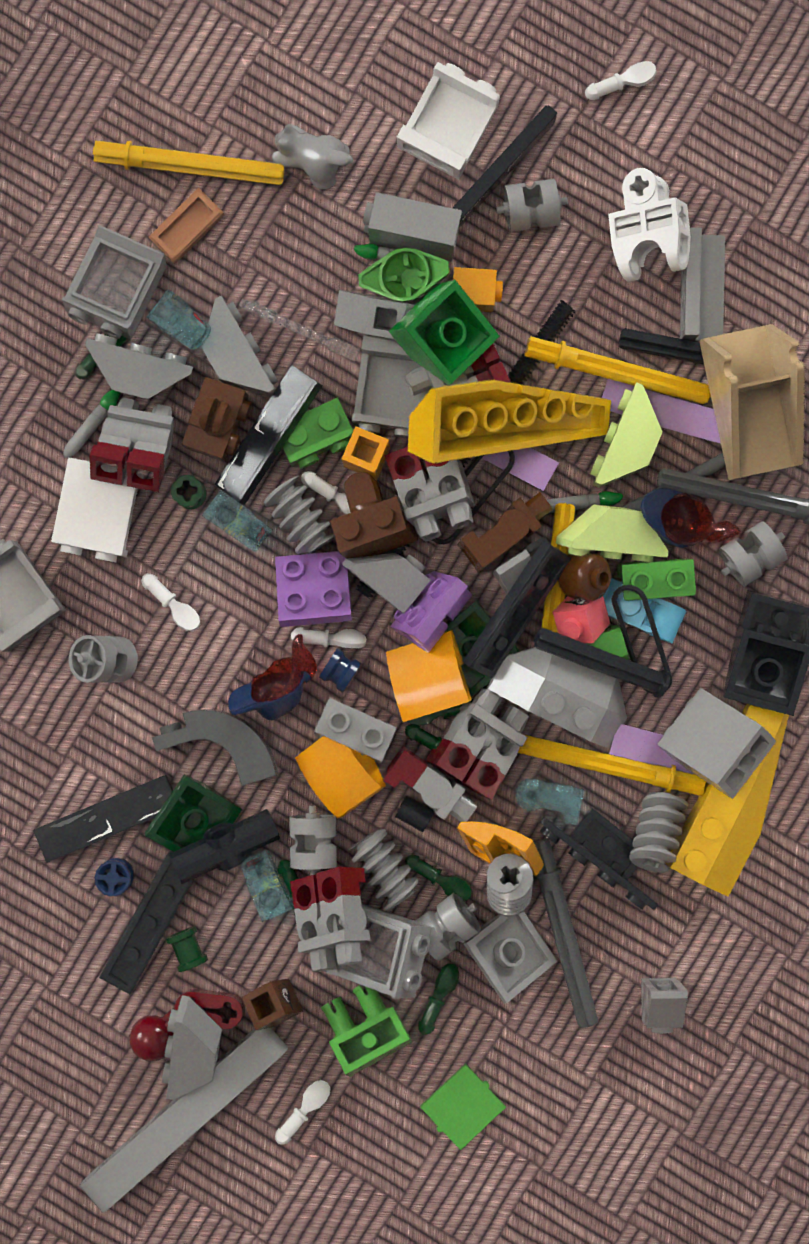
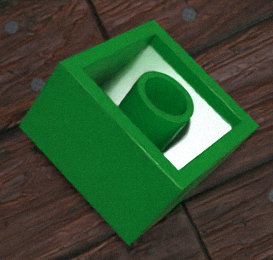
(444, 332)

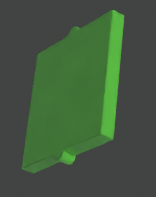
(463, 1106)

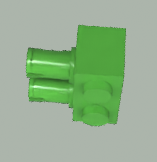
(372, 1040)

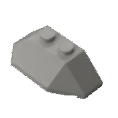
(562, 694)

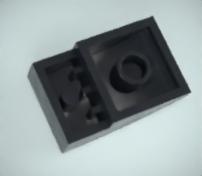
(769, 653)

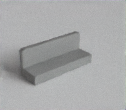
(703, 287)

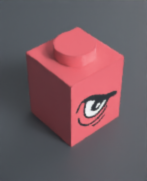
(581, 619)

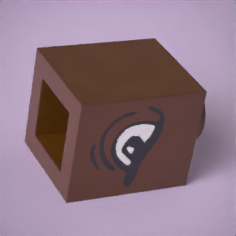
(272, 1004)

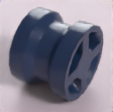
(340, 670)
(107, 877)

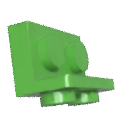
(318, 432)
(658, 578)

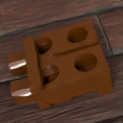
(514, 524)

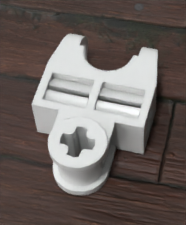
(649, 223)

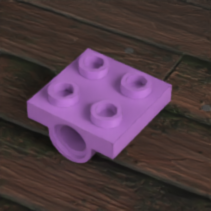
(312, 589)
(424, 618)

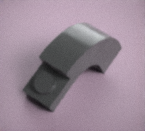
(242, 741)

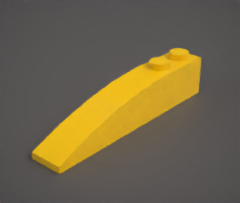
(500, 418)
(725, 829)

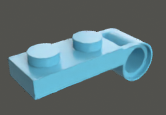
(665, 614)

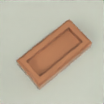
(186, 225)

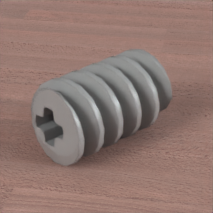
(298, 517)
(655, 831)
(384, 868)
(509, 884)

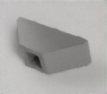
(369, 313)
(234, 353)
(135, 369)
(191, 1049)

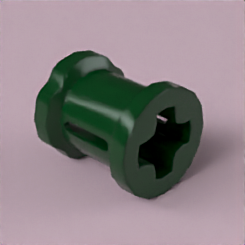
(181, 485)
(187, 949)

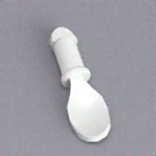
(636, 75)
(325, 489)
(182, 613)
(346, 638)
(313, 1099)

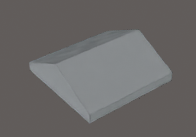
(510, 954)

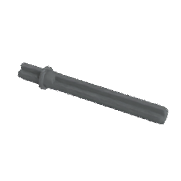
(734, 493)
(565, 936)

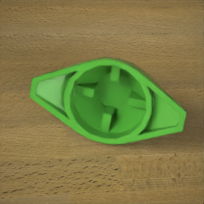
(404, 274)

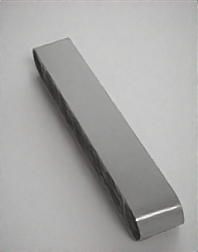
(182, 1118)

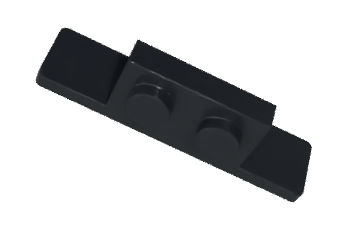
(604, 846)

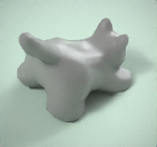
(314, 154)

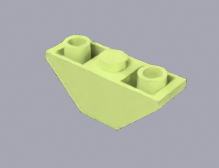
(629, 441)
(612, 532)

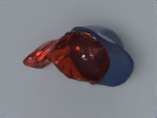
(683, 519)
(279, 687)

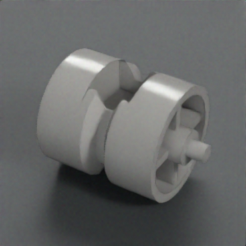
(525, 205)
(757, 551)
(103, 659)
(313, 841)
(450, 924)

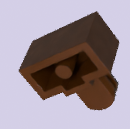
(216, 420)
(372, 523)

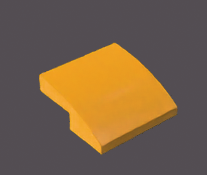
(426, 680)
(339, 775)
(491, 841)

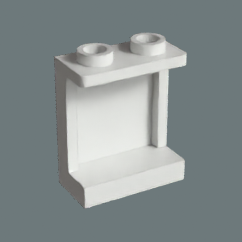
(449, 120)
(93, 513)

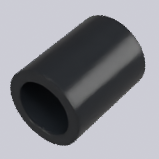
(414, 813)

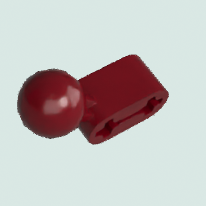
(150, 1033)

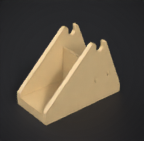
(756, 399)

